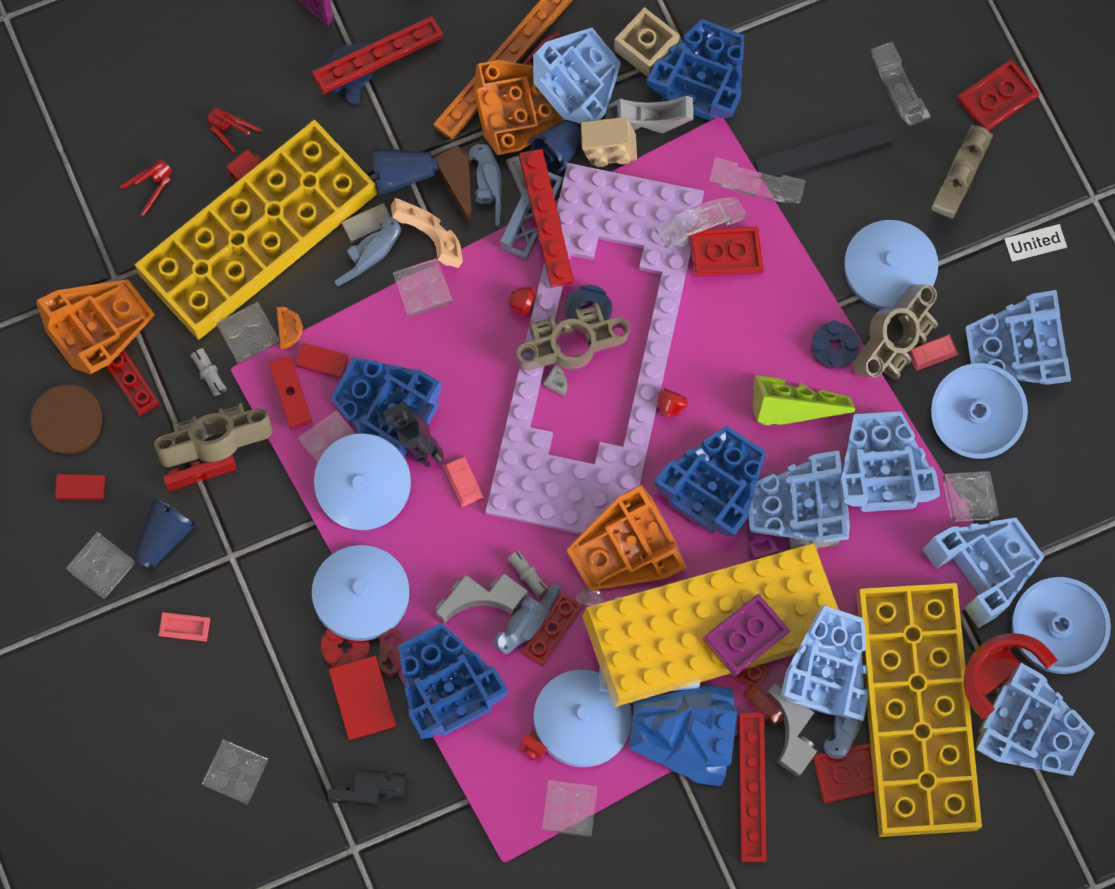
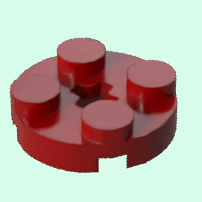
(335, 657)

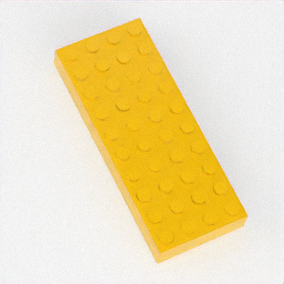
(256, 229)
(656, 636)
(918, 711)

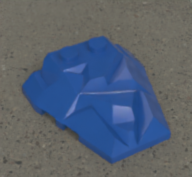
(704, 68)
(373, 387)
(714, 481)
(446, 682)
(687, 732)

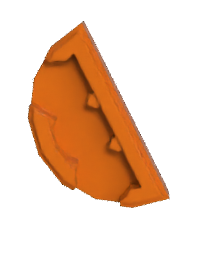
(289, 327)

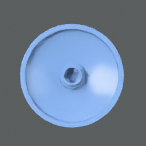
(888, 260)
(979, 411)
(362, 481)
(360, 592)
(1066, 620)
(580, 720)

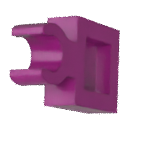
(761, 545)

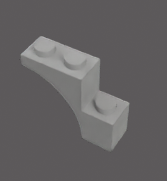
(653, 116)
(467, 593)
(796, 751)

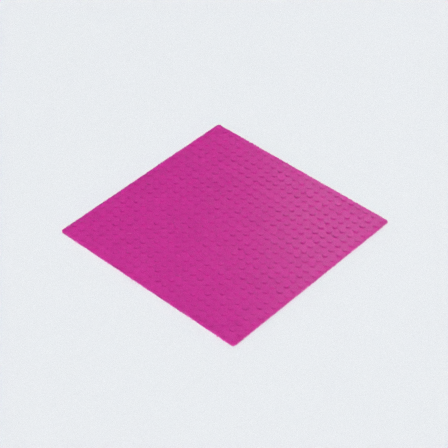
(720, 341)

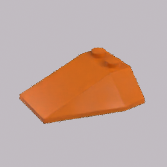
(94, 322)
(627, 544)

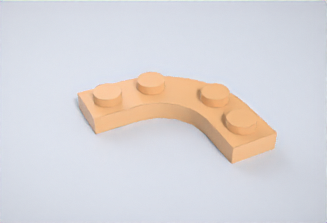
(446, 242)

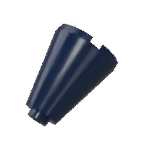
(558, 144)
(402, 168)
(161, 533)

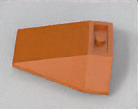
(510, 105)

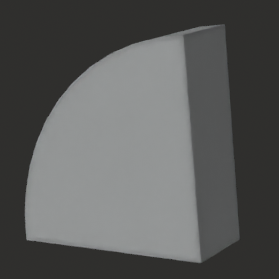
(556, 381)

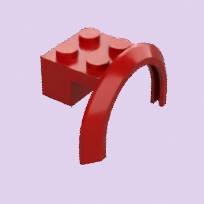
(993, 665)

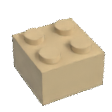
(645, 41)
(609, 141)

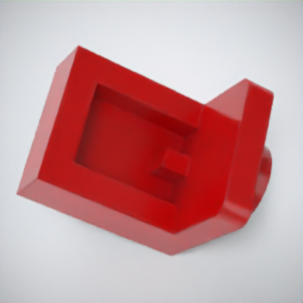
(532, 747)

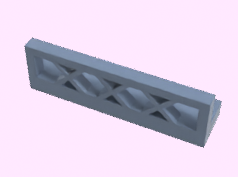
(516, 223)

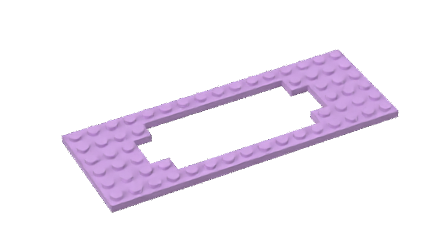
(568, 492)

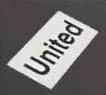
(1035, 242)

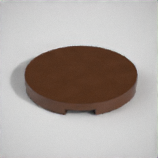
(66, 419)

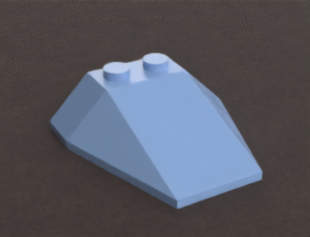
(576, 75)

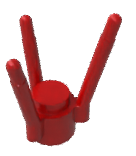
(222, 120)
(157, 172)

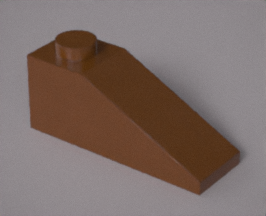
(456, 176)

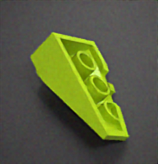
(784, 404)

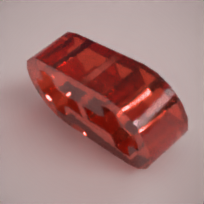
(384, 652)
(764, 705)

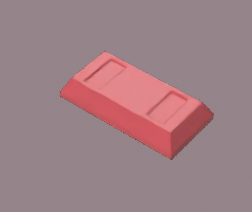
(933, 352)
(463, 481)
(184, 626)

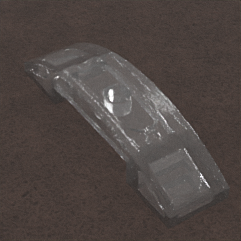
(898, 85)
(755, 183)
(700, 218)

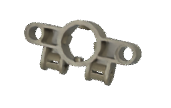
(962, 171)
(588, 322)
(916, 324)
(188, 436)

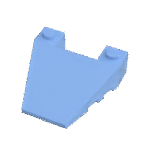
(994, 560)

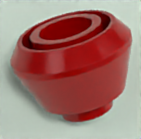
(522, 301)
(670, 402)

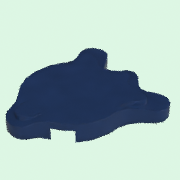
(354, 87)

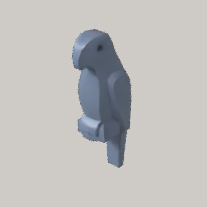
(487, 178)
(372, 249)
(526, 621)
(845, 733)

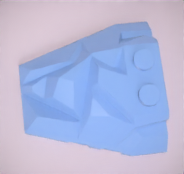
(1023, 340)
(885, 465)
(803, 502)
(829, 666)
(1033, 726)

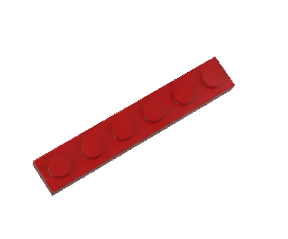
(377, 55)
(546, 218)
(752, 787)

